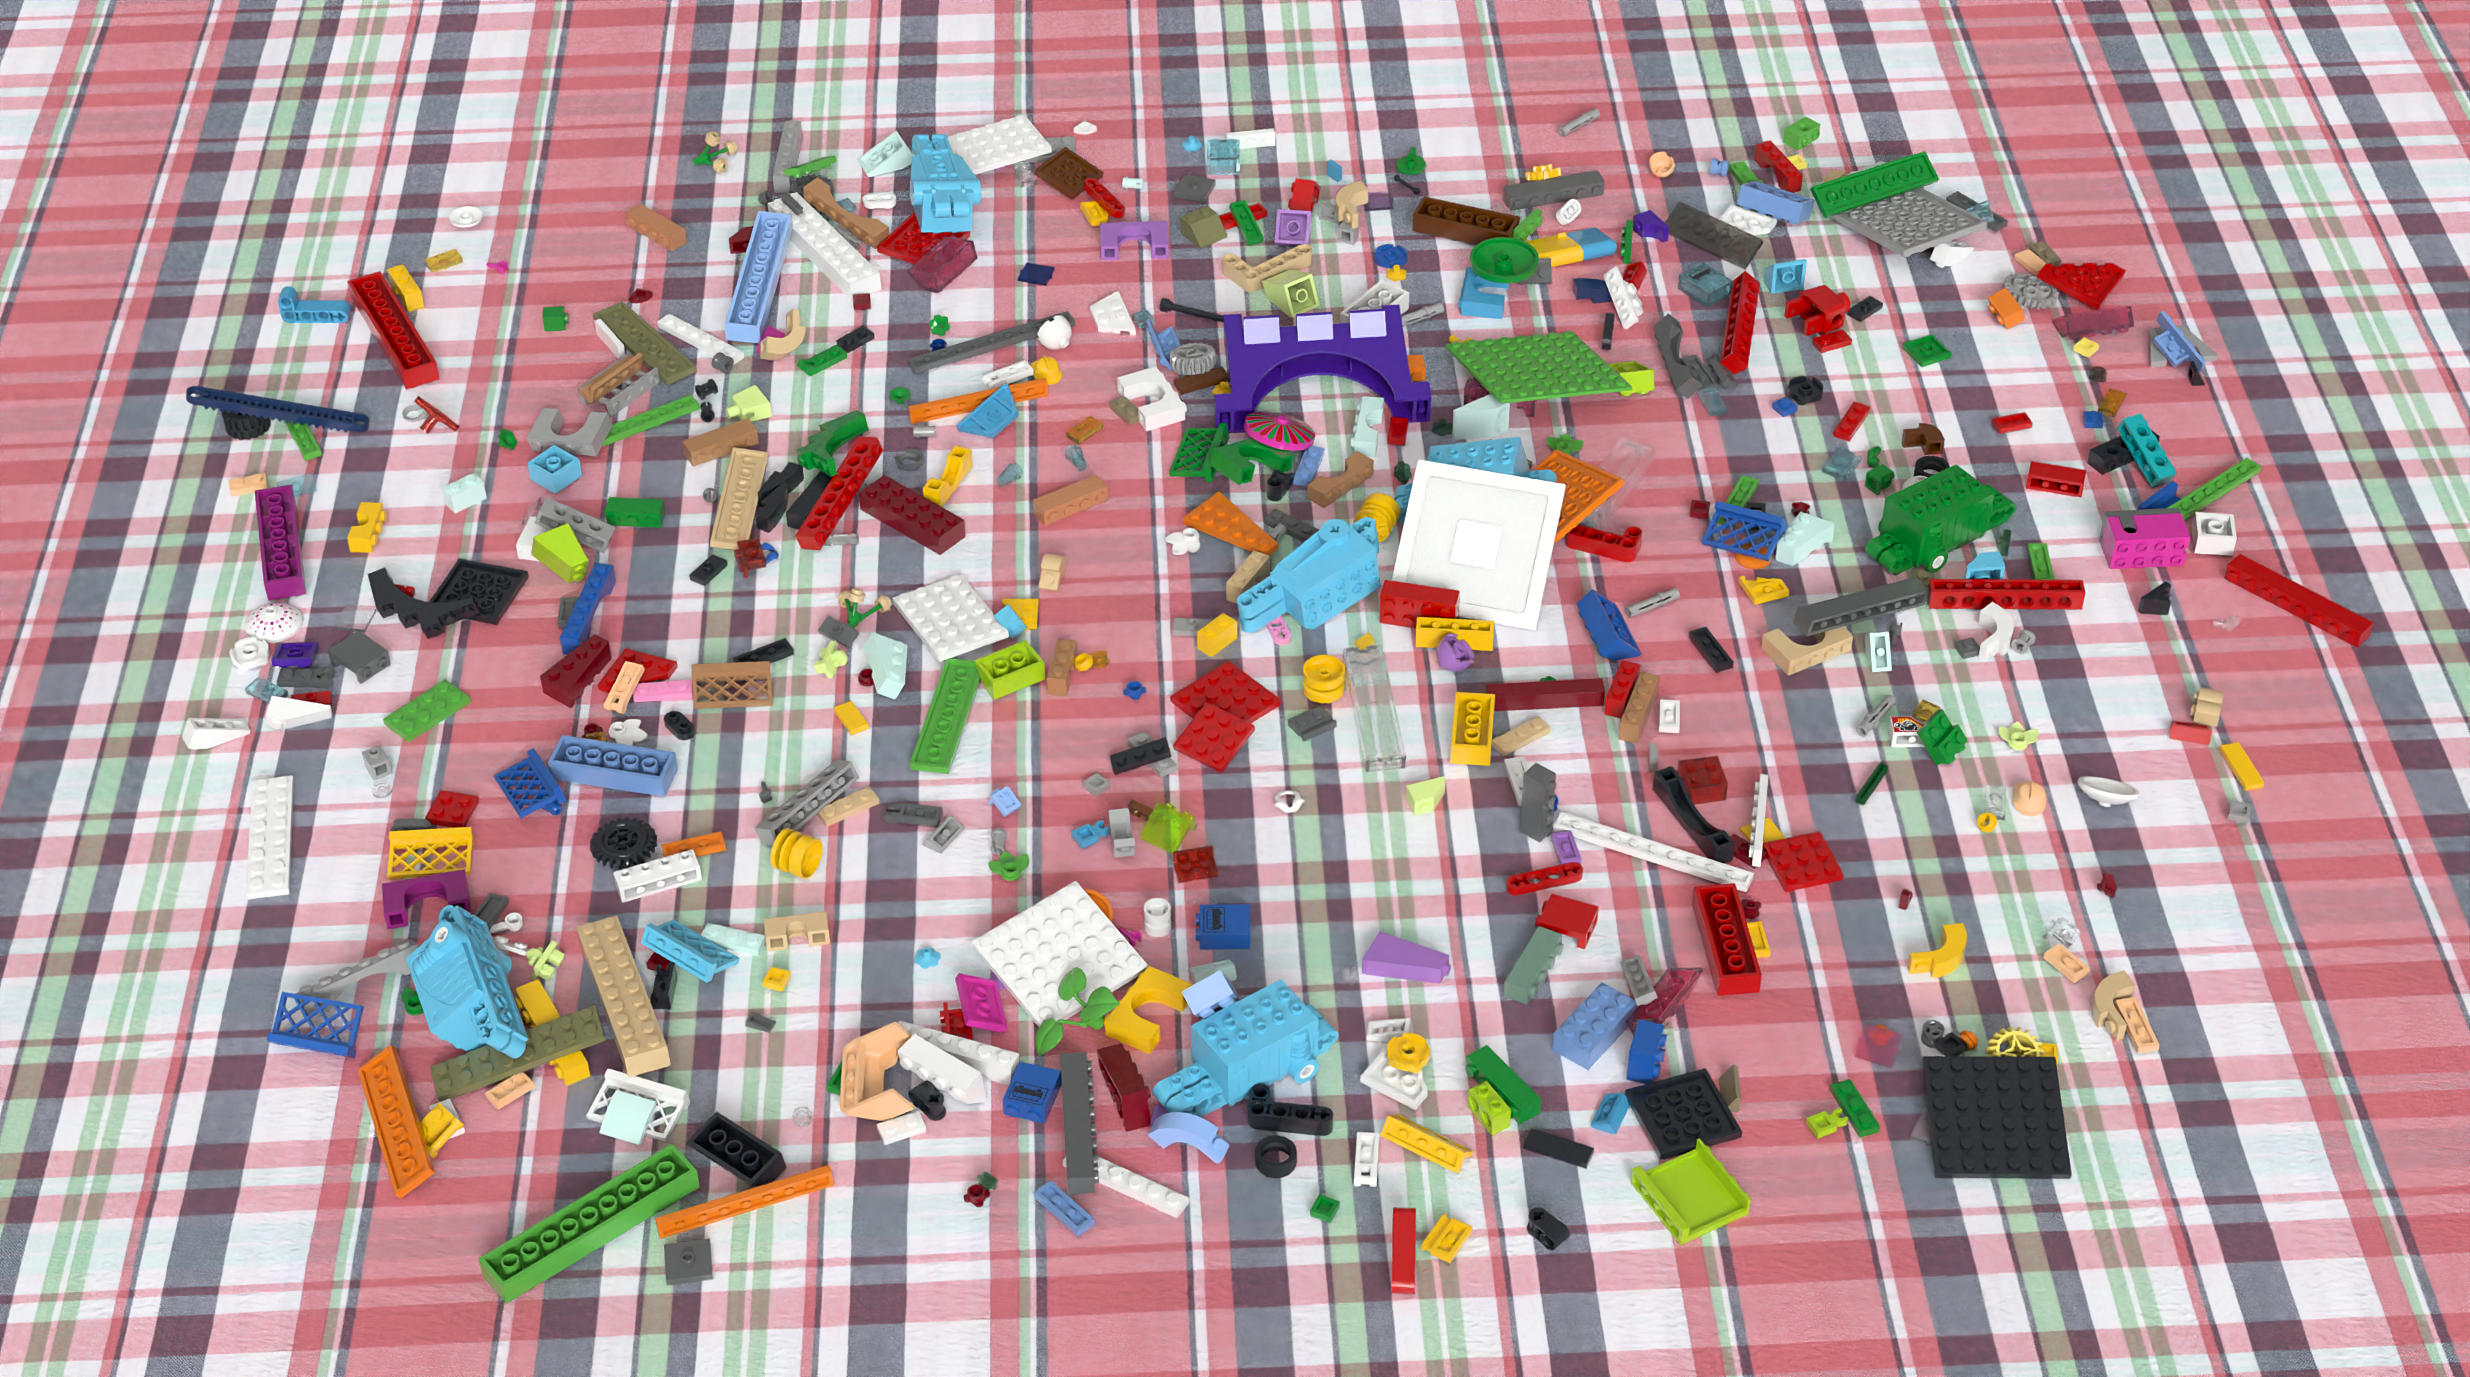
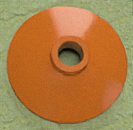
(1752, 563)

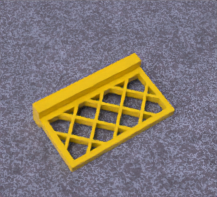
(431, 840)

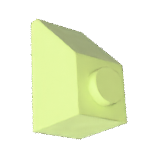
(1425, 795)

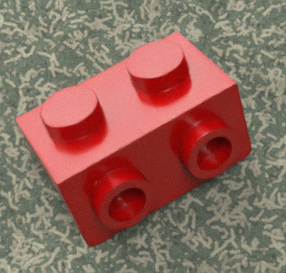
(954, 1023)

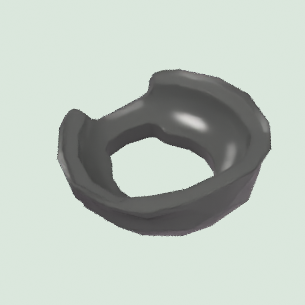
(912, 454)

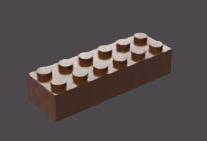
(1461, 221)

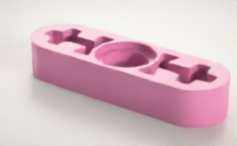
(1274, 631)

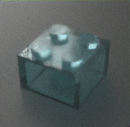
(1223, 157)

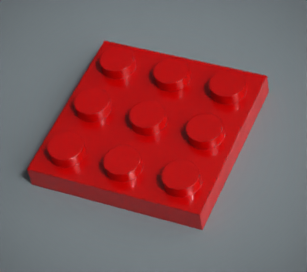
(1213, 737)
(1802, 861)

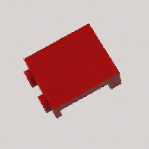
(1569, 918)

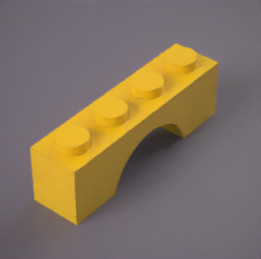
(957, 467)

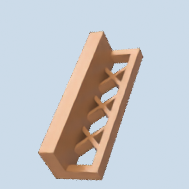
(612, 378)

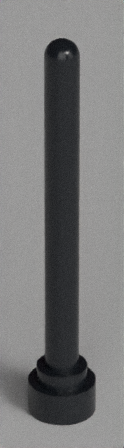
(1167, 305)

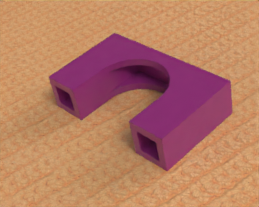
(401, 894)

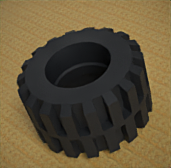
(244, 426)

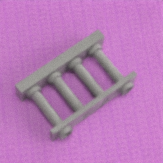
(628, 395)

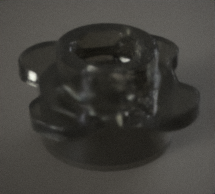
(2098, 374)

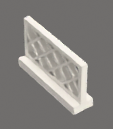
(644, 1088)

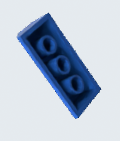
(1607, 627)

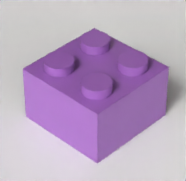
(1293, 228)

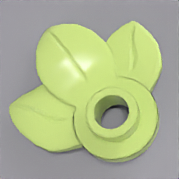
(2017, 736)

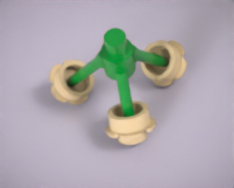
(719, 165)
(852, 598)

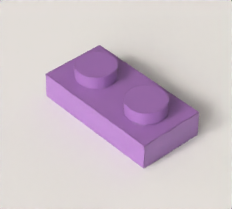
(1565, 847)

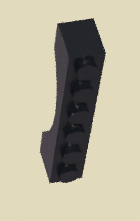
(1711, 840)

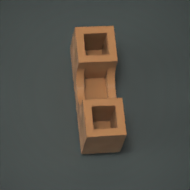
(1060, 668)

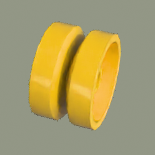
(1323, 678)

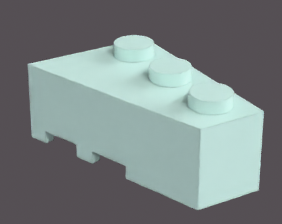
(887, 662)

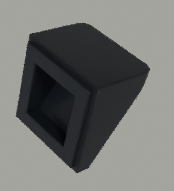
(2194, 375)

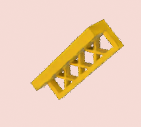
(1425, 1142)

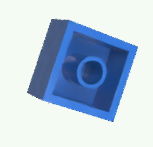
(1646, 1052)

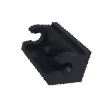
(664, 987)

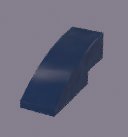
(1591, 288)

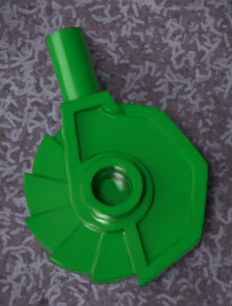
(1411, 164)

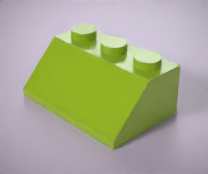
(1010, 669)

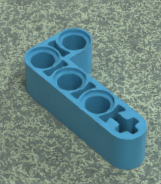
(311, 311)

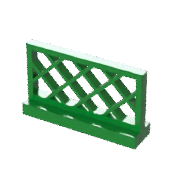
(1220, 438)

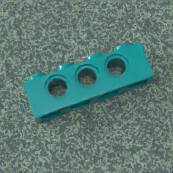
(2146, 450)

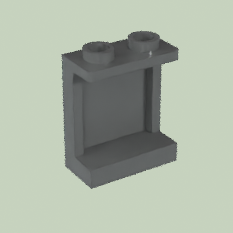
(360, 656)

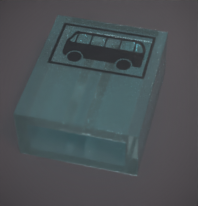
(1705, 284)

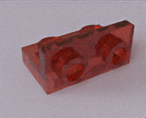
(749, 556)
(1194, 864)

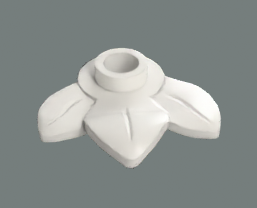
(1184, 541)
(627, 732)

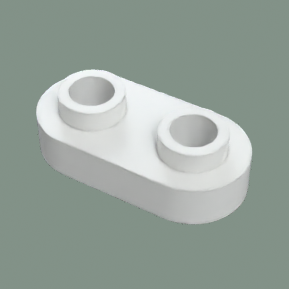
(879, 200)
(1568, 212)

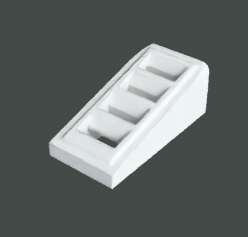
(1398, 1025)

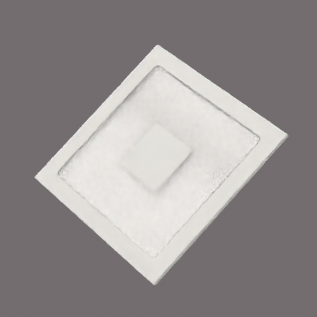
(1481, 537)

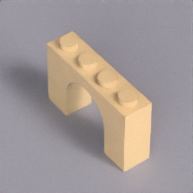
(1795, 657)

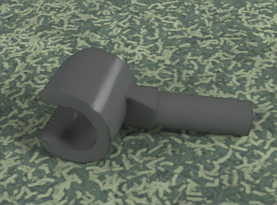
(1895, 630)
(765, 794)

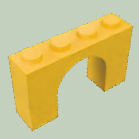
(1150, 987)

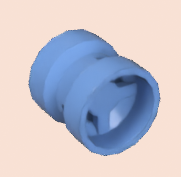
(1719, 167)

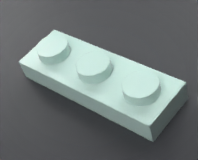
(734, 939)

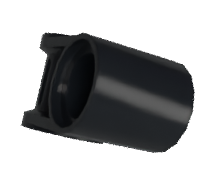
(1278, 485)
(928, 1100)
(1546, 1228)

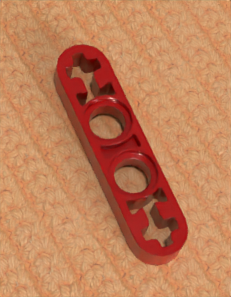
(1104, 198)
(1567, 873)

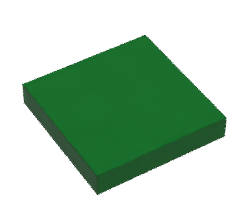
(1926, 350)

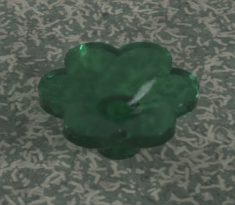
(1442, 427)
(1402, 472)

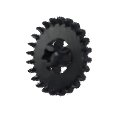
(624, 847)

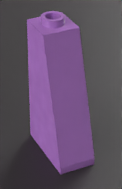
(1404, 960)

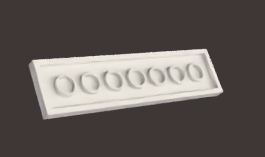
(270, 837)

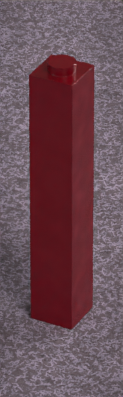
(1547, 694)

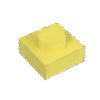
(1798, 161)
(2086, 347)

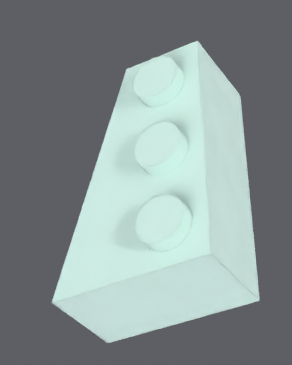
(1802, 537)

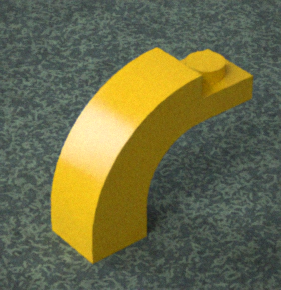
(1944, 959)

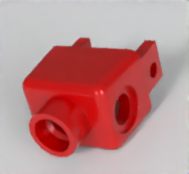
(1825, 314)

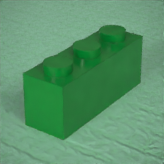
(635, 512)

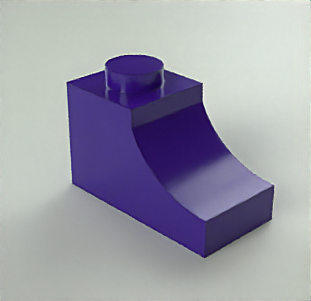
(1650, 225)

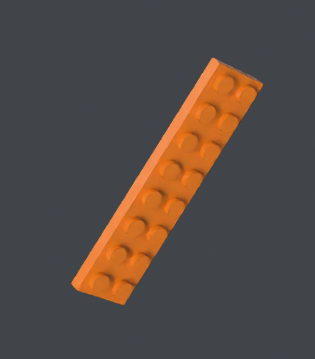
(396, 1121)

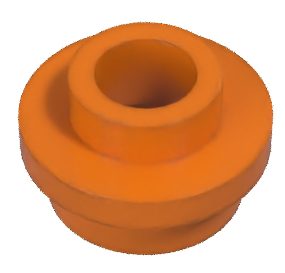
(1970, 1039)

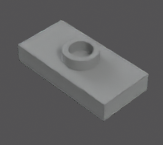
(1188, 626)

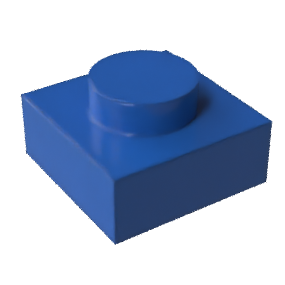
(1784, 406)
(2092, 419)

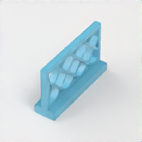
(681, 950)

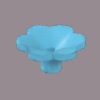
(1191, 144)
(927, 957)

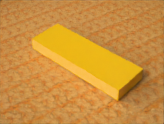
(2241, 766)

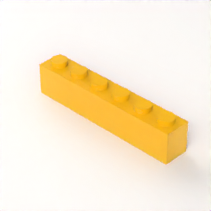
(538, 1010)

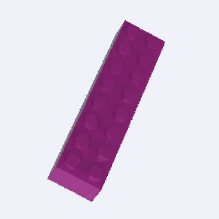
(280, 542)

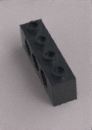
(2111, 455)

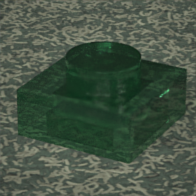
(2004, 542)

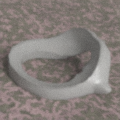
(416, 407)

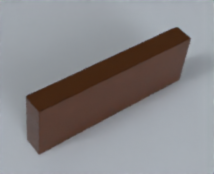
(1200, 381)

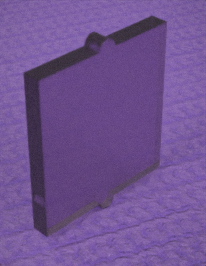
(1379, 201)

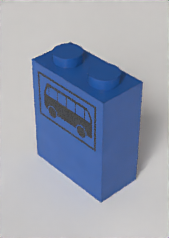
(1223, 926)
(1032, 1092)

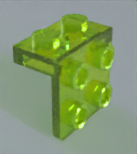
(1167, 827)

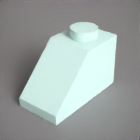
(1878, 651)

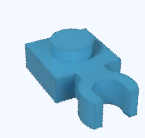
(1089, 835)

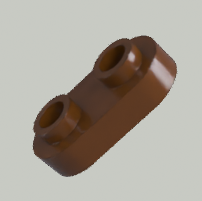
(1137, 809)

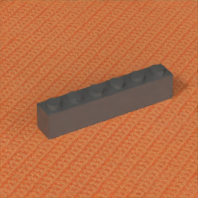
(1553, 190)

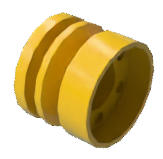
(1383, 510)
(796, 853)

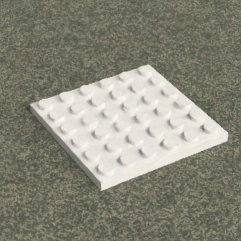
(1049, 940)

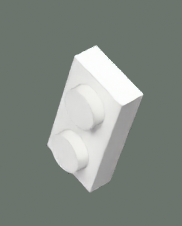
(1669, 716)
(901, 1127)

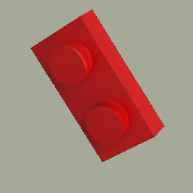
(1832, 341)

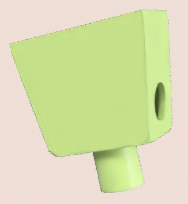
(749, 404)

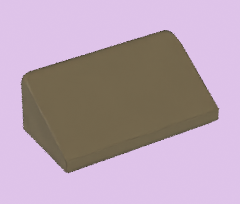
(1730, 1088)

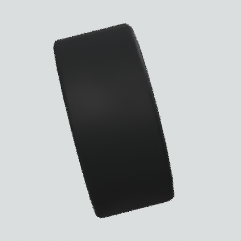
(1929, 462)
(1275, 1143)

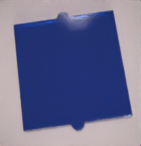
(1036, 274)

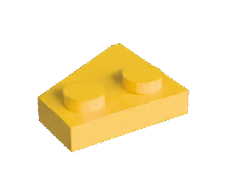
(1094, 213)
(1764, 589)
(1026, 609)

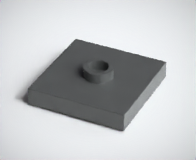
(1194, 188)
(688, 1261)

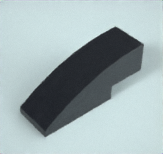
(791, 474)
(772, 508)

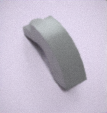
(1345, 232)
(1121, 833)

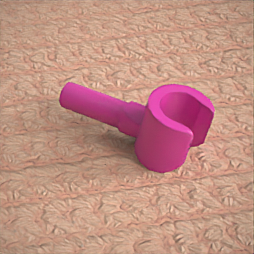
(501, 266)
(1131, 936)

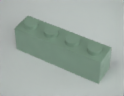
(1533, 965)

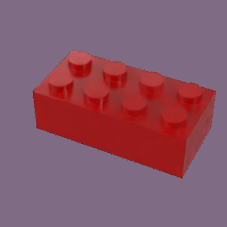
(1405, 602)

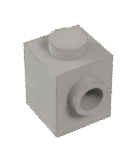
(377, 762)

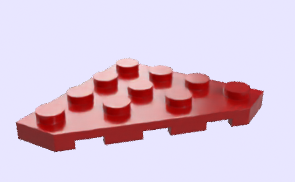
(2085, 283)

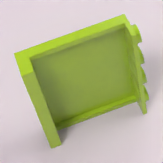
(1691, 1193)

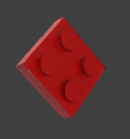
(452, 809)

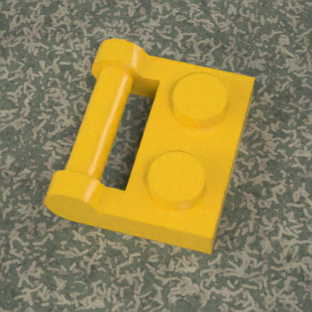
(434, 1124)

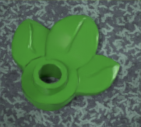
(1564, 444)
(1009, 866)

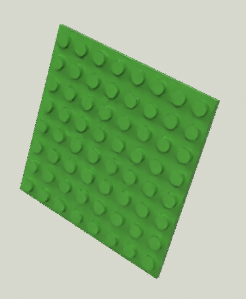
(1537, 367)

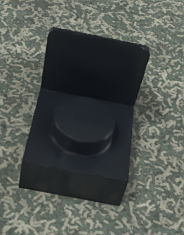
(2156, 601)

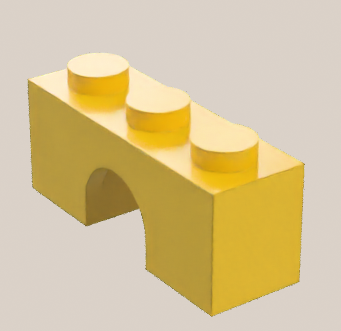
(403, 284)
(370, 521)

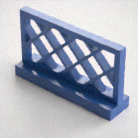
(1745, 516)
(542, 778)
(316, 1043)

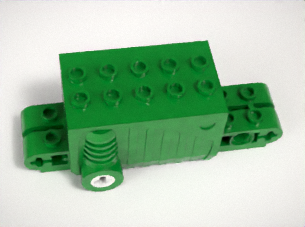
(1935, 519)

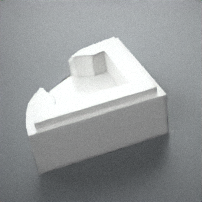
(1085, 128)

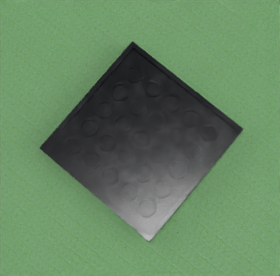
(1996, 1117)

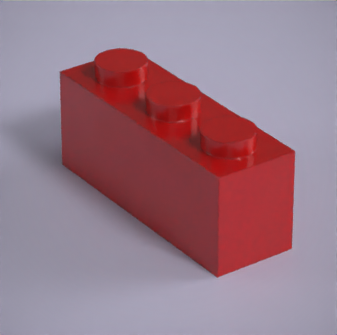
(2056, 479)
(1621, 689)

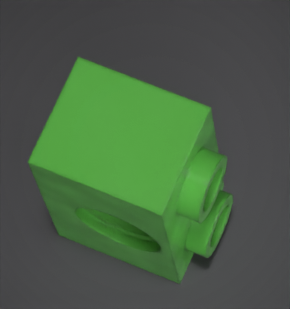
(1801, 133)

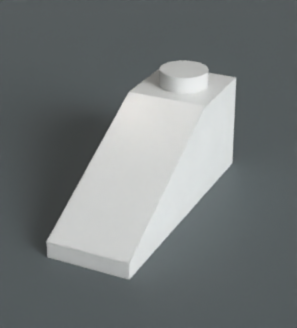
(1950, 253)
(292, 713)
(210, 732)

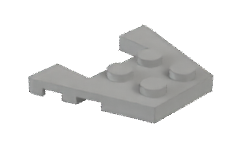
(2157, 359)

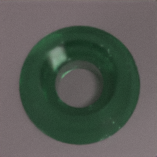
(987, 1181)

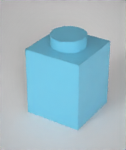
(1010, 620)

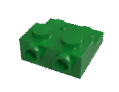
(1942, 738)

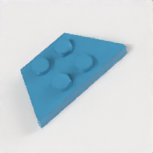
(991, 415)

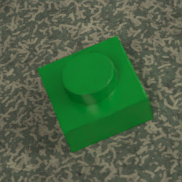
(1325, 1208)

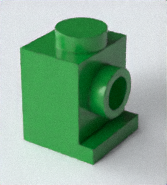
(1879, 479)

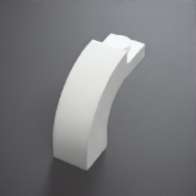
(2000, 625)

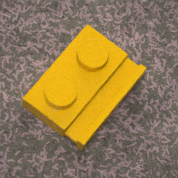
(1446, 1238)

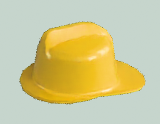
(1047, 368)

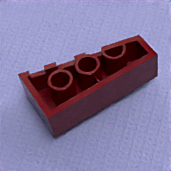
(576, 670)
(1125, 1086)

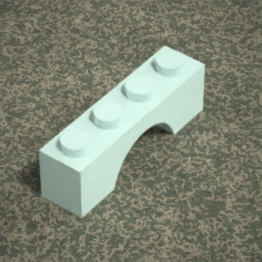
(1368, 413)

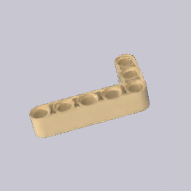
(1251, 278)

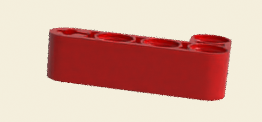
(1606, 544)
(1403, 1250)

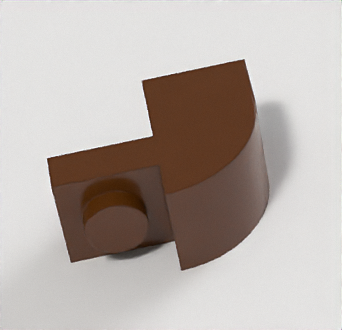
(1926, 436)

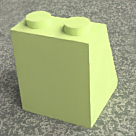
(1292, 292)

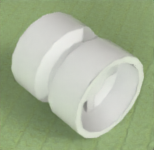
(1157, 917)

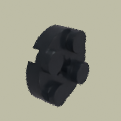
(1805, 390)

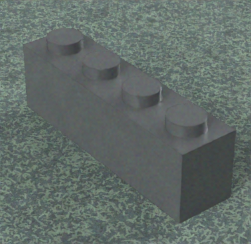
(1538, 802)

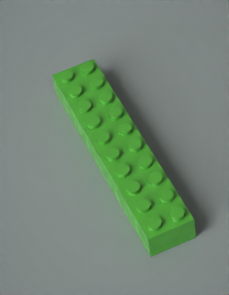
(588, 1223)

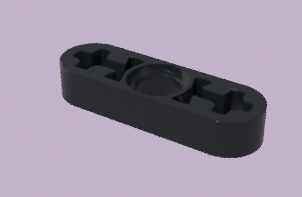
(1608, 331)

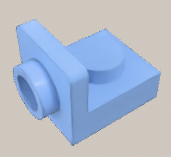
(1004, 801)

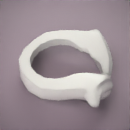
(1284, 806)

